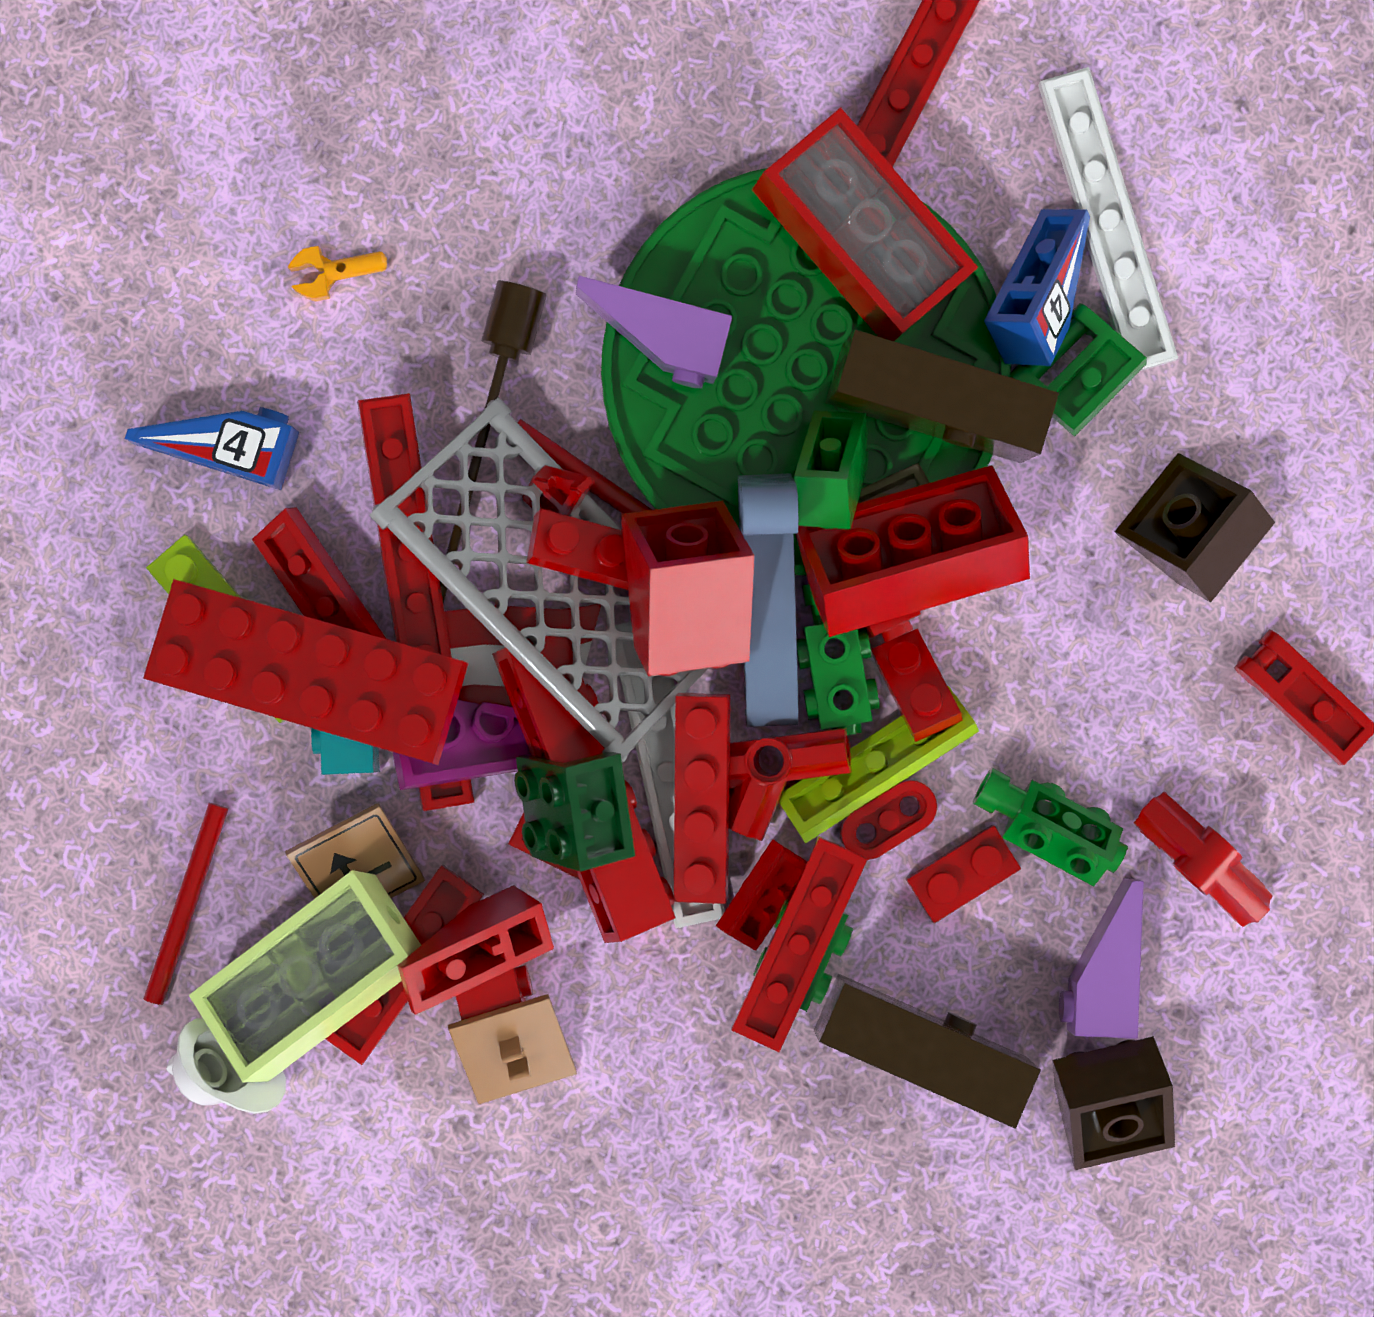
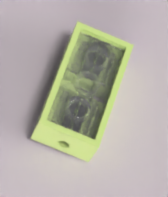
(306, 977)

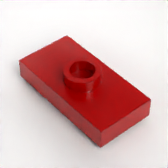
(762, 895)

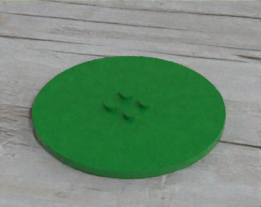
(776, 362)

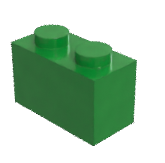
(831, 469)

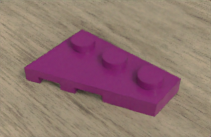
(479, 744)

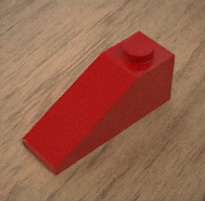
(475, 948)

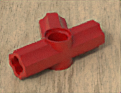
(759, 792)

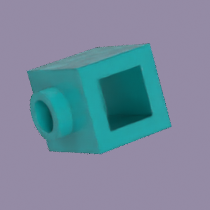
(344, 755)

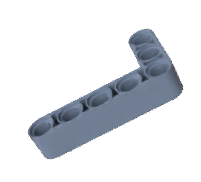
(768, 522)

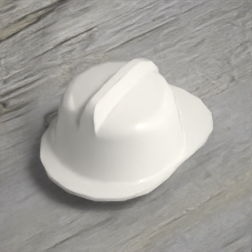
(209, 1078)

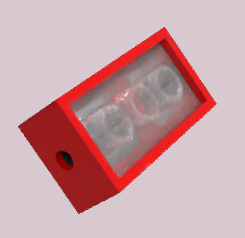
(863, 226)

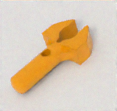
(333, 270)

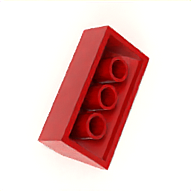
(916, 551)

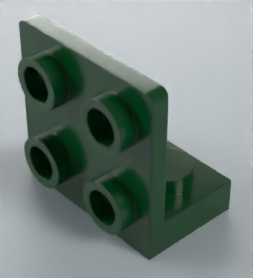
(575, 810)

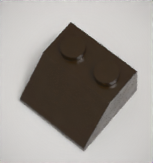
(1196, 526)
(1115, 1102)

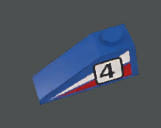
(1040, 290)
(231, 443)

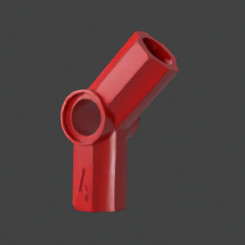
(1205, 859)

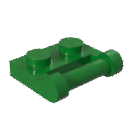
(1092, 376)

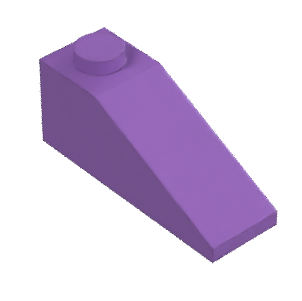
(668, 332)
(1106, 979)

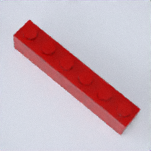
(625, 894)

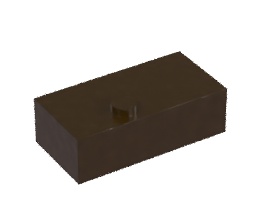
(941, 397)
(927, 1050)

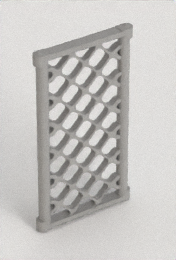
(389, 515)

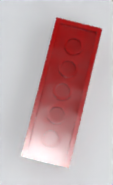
(306, 671)

